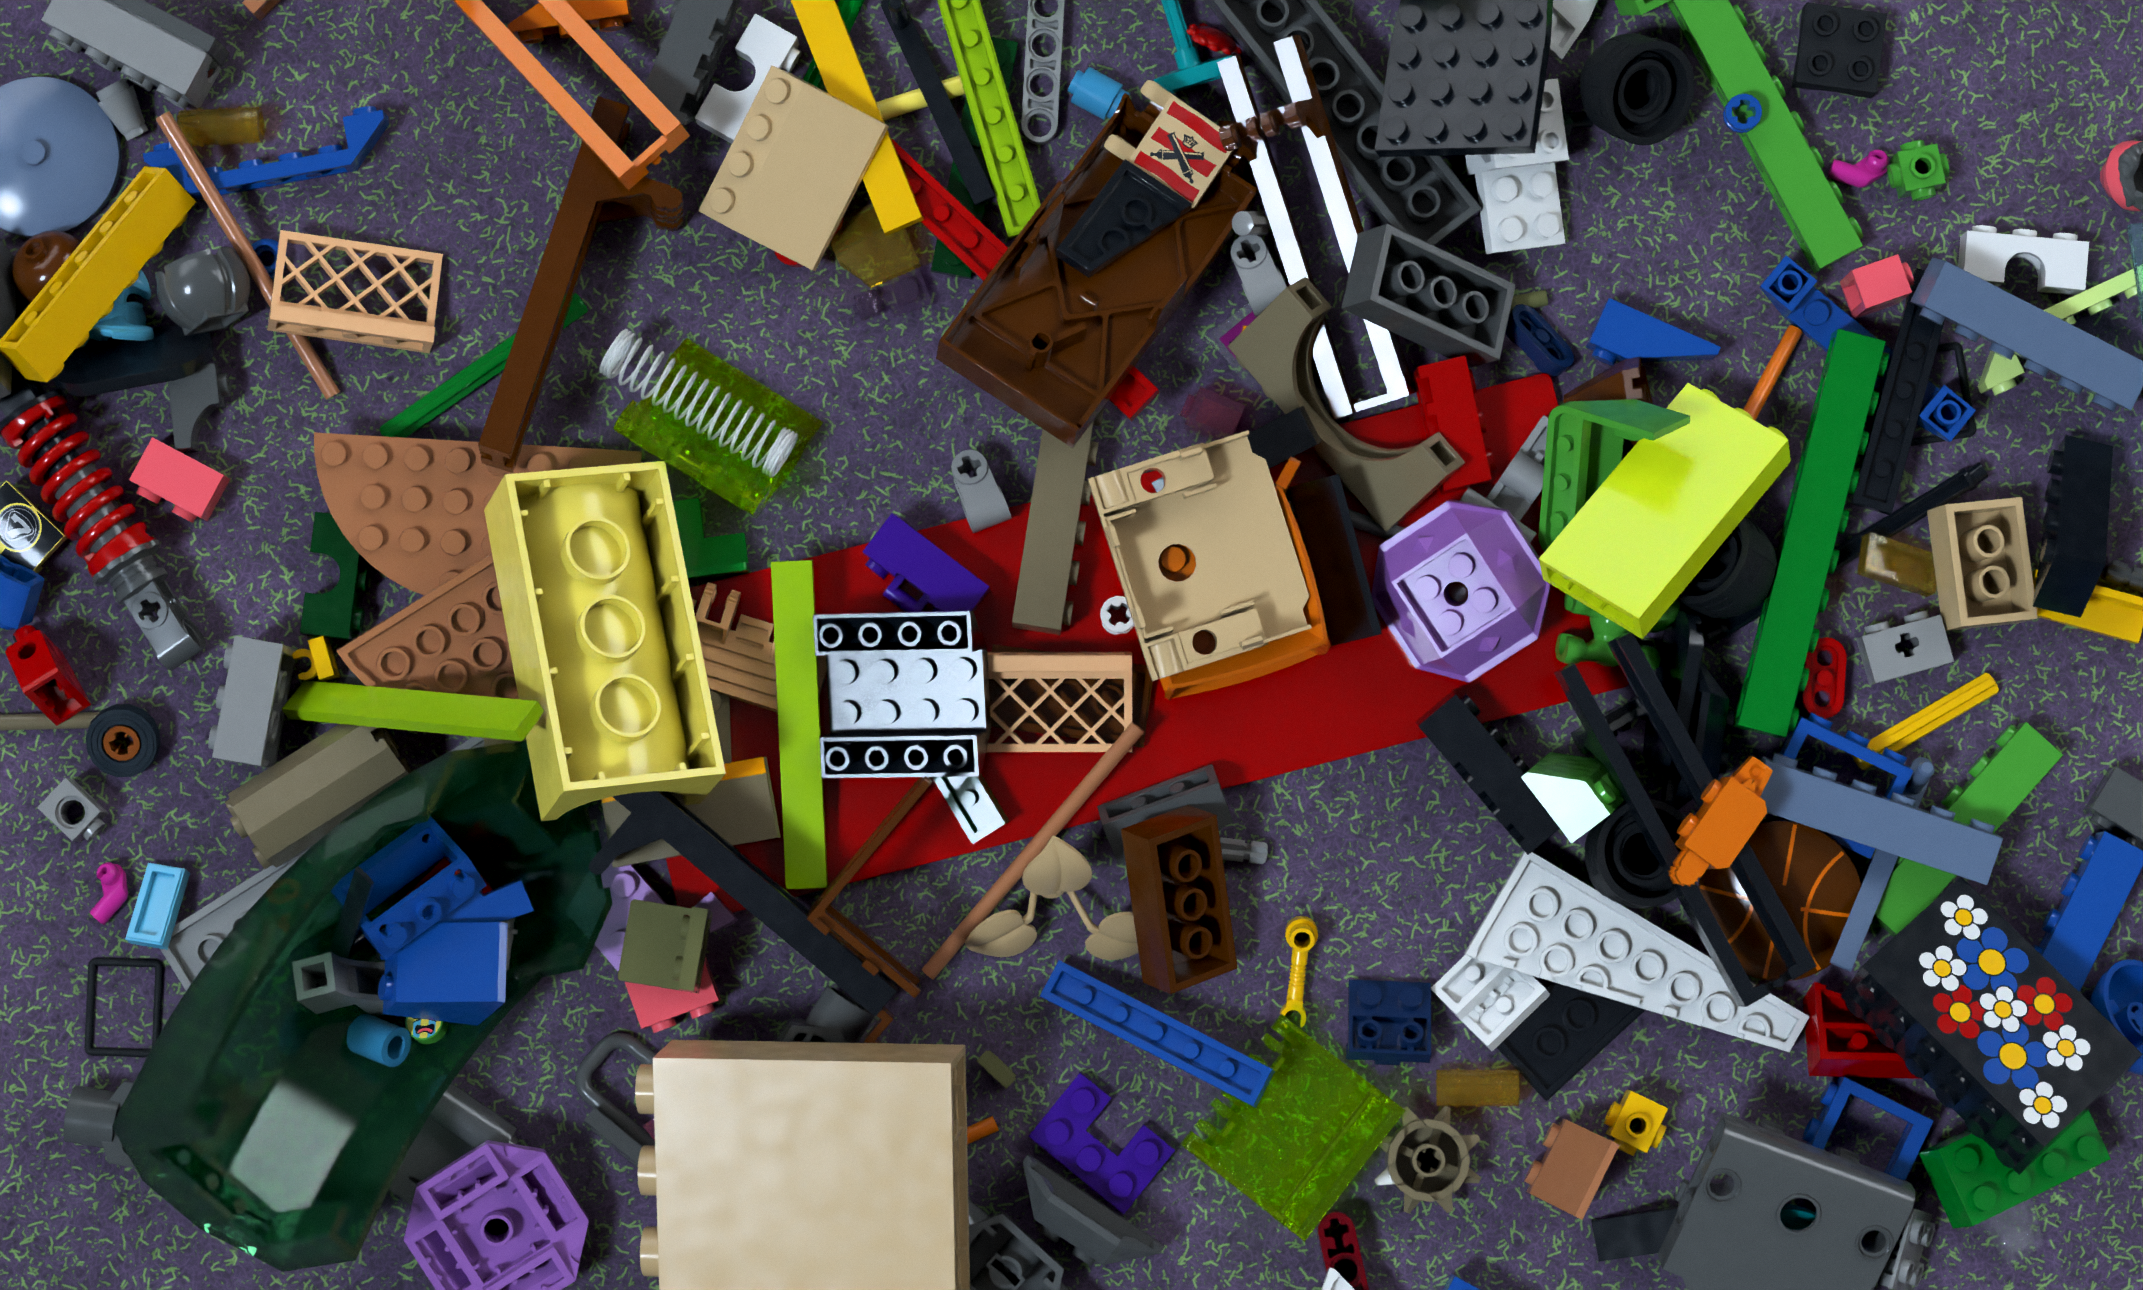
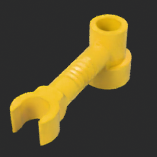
(1298, 963)

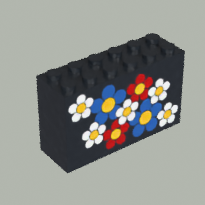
(1989, 1025)

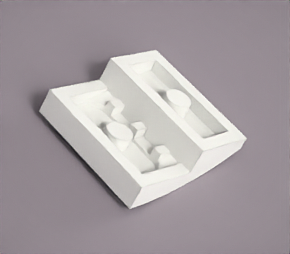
(1489, 998)

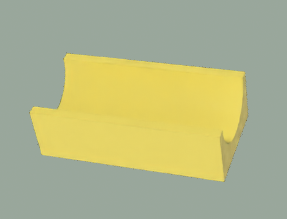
(603, 635)

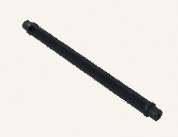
(1888, 526)

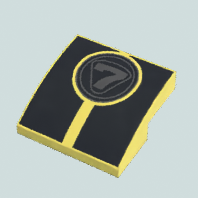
(25, 532)

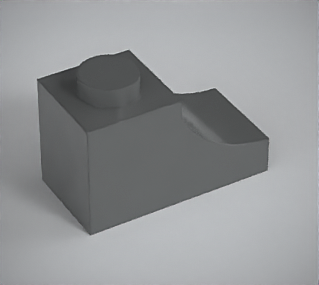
(194, 401)

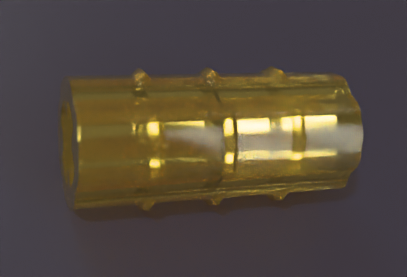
(222, 126)
(1477, 1087)

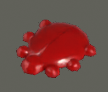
(1213, 38)

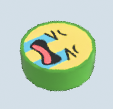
(426, 1030)

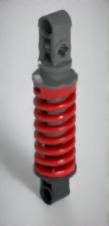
(107, 541)

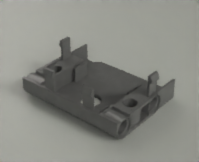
(1734, 1232)

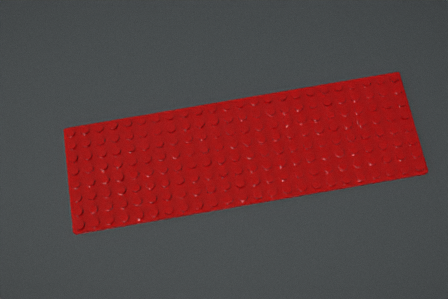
(1296, 718)

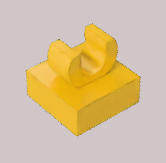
(322, 660)

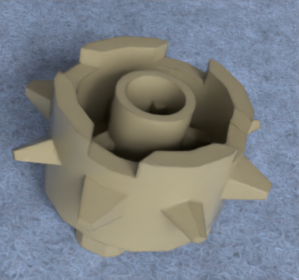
(1448, 1148)

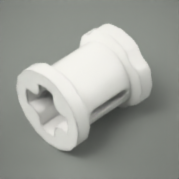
(1116, 603)

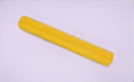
(1932, 716)

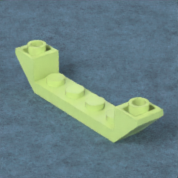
(2000, 372)

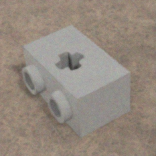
(1928, 649)

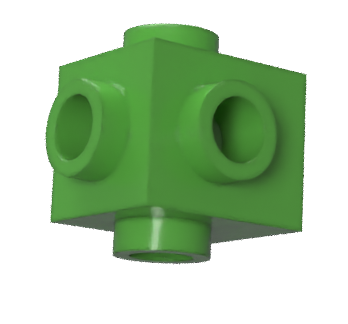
(1911, 183)

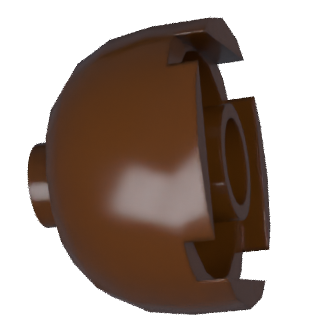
(40, 260)

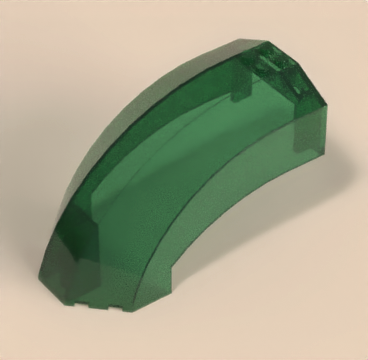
(257, 1104)

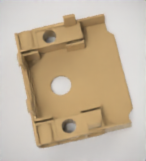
(1246, 568)

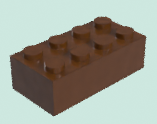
(1179, 898)

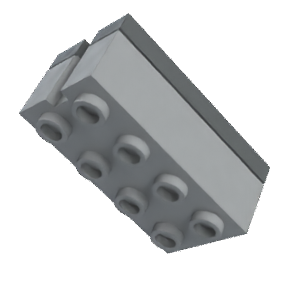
(143, 42)

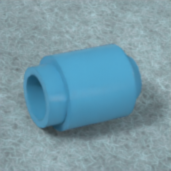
(1096, 93)

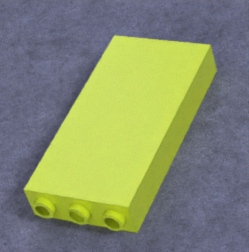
(1665, 512)

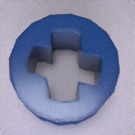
(1752, 105)

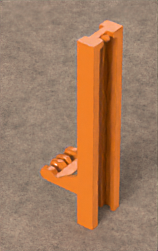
(624, 169)

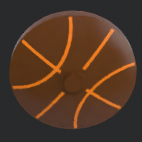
(1810, 878)

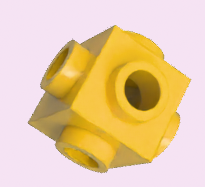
(1650, 1117)

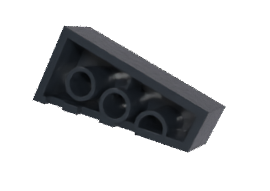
(2074, 525)
(1488, 769)

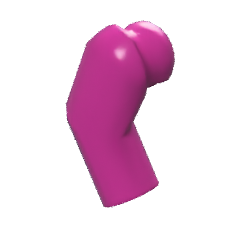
(1863, 172)
(114, 891)

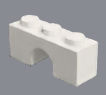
(762, 46)
(2058, 260)

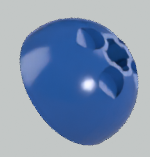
(2120, 1000)

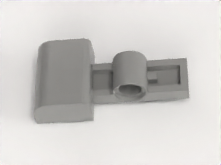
(1520, 481)

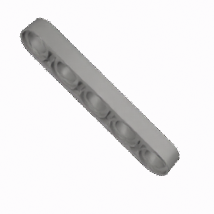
(1046, 66)

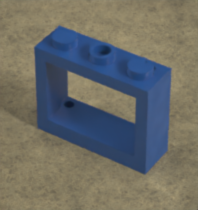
(1856, 746)
(396, 867)
(1834, 1099)

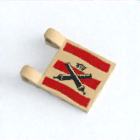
(1179, 147)

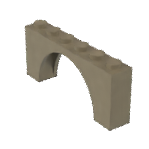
(1279, 354)

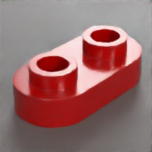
(1826, 679)

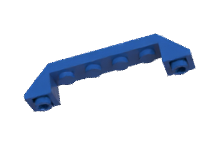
(361, 131)
(1805, 307)

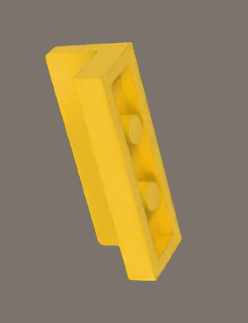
(2106, 613)

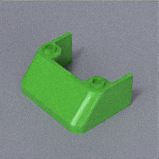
(1586, 447)

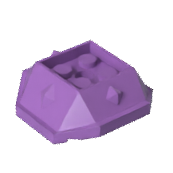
(1503, 583)
(503, 1183)

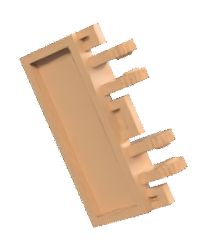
(740, 660)

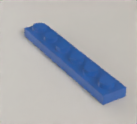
(1157, 1034)

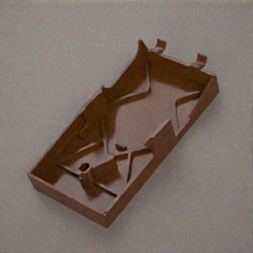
(1067, 341)

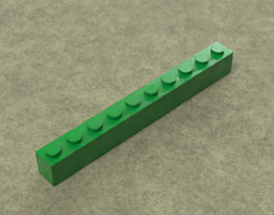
(1810, 533)

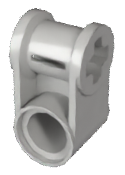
(1259, 278)
(980, 495)

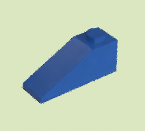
(1629, 334)

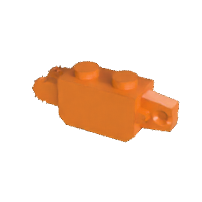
(1722, 823)

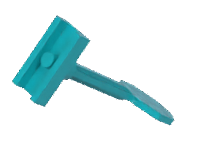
(1190, 70)

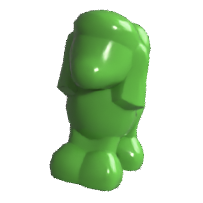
(1575, 650)

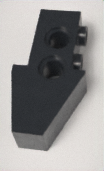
(1278, 439)

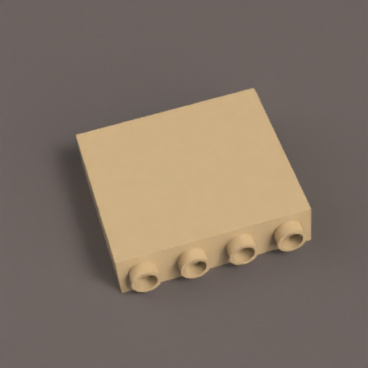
(806, 1166)

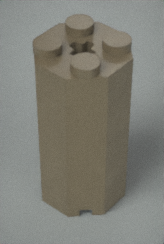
(314, 790)

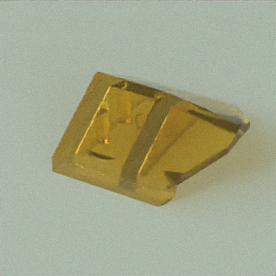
(868, 252)

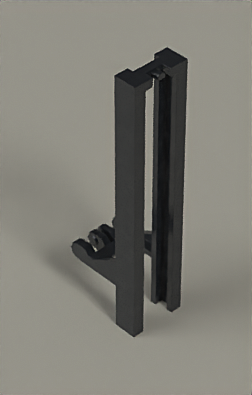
(1599, 737)

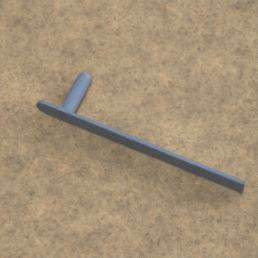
(1876, 880)

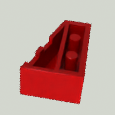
(1449, 407)
(1845, 1044)

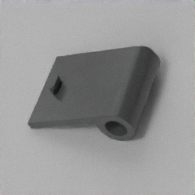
(449, 1132)

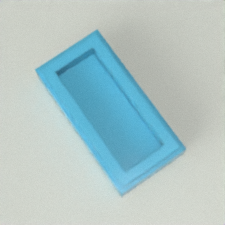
(157, 906)

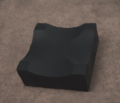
(1839, 50)

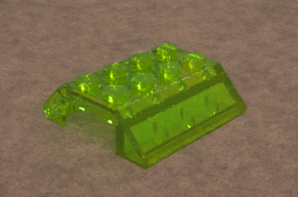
(704, 459)
(1303, 1136)

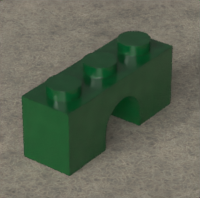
(337, 611)

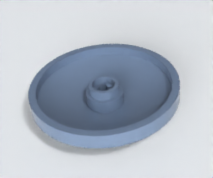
(54, 156)

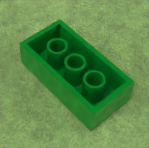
(1978, 1186)

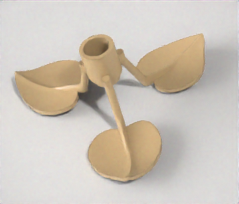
(1050, 874)

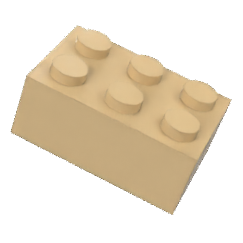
(1982, 563)

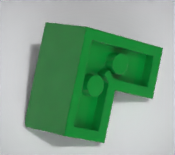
(708, 556)

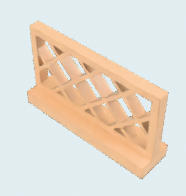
(349, 325)
(1061, 667)

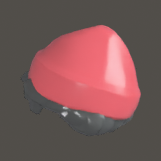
(2123, 175)

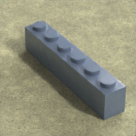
(2030, 333)
(1881, 822)

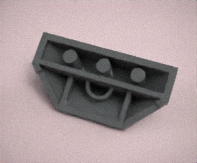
(1083, 1220)

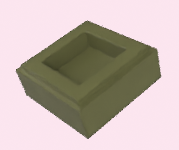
(997, 1068)

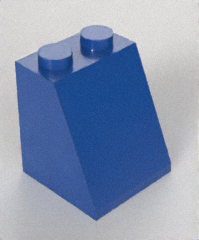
(448, 973)

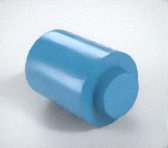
(378, 1040)

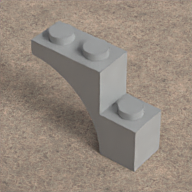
(337, 982)

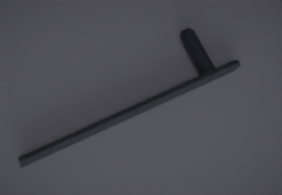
(937, 101)
(347, 937)

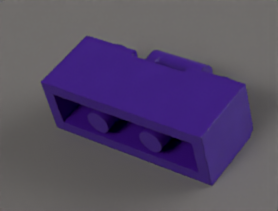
(913, 558)

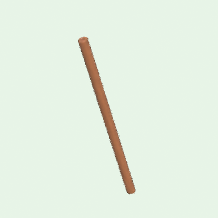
(241, 245)
(1033, 849)

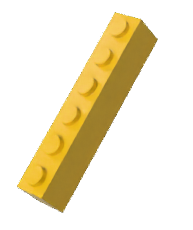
(96, 274)

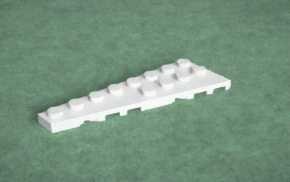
(1583, 940)

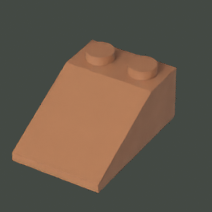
(1570, 1167)

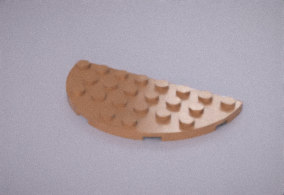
(422, 502)
(441, 641)

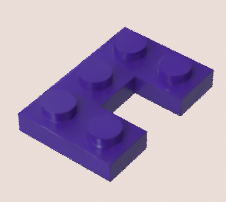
(1066, 1138)

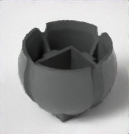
(204, 290)

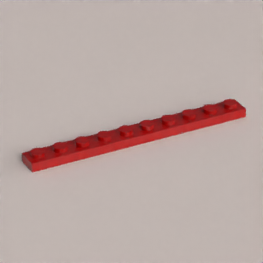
(981, 252)

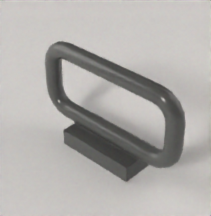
(606, 1118)

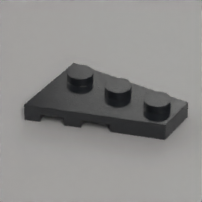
(1119, 219)

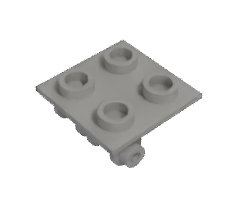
(1907, 1269)

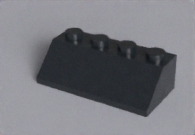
(1335, 559)

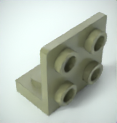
(665, 945)

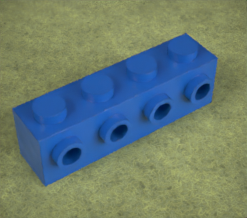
(2089, 905)

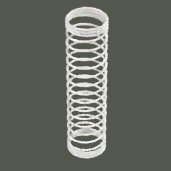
(615, 357)

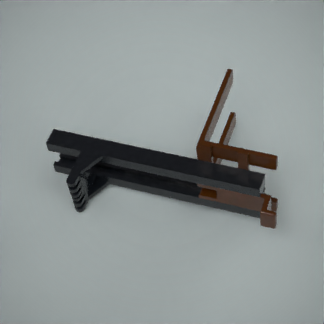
(817, 933)

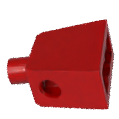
(37, 662)

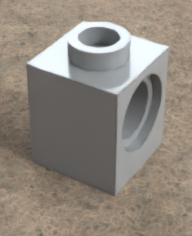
(56, 808)

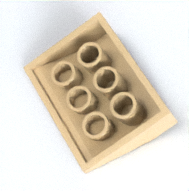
(793, 168)

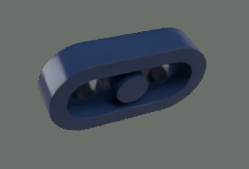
(1538, 340)

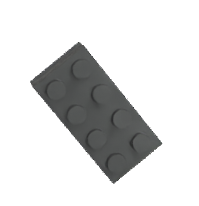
(1428, 295)

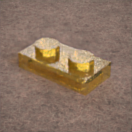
(1897, 564)

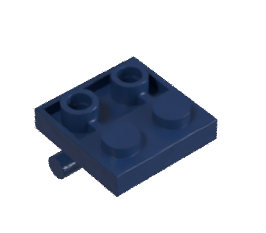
(1389, 1021)

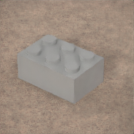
(252, 702)

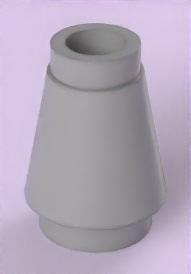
(122, 108)

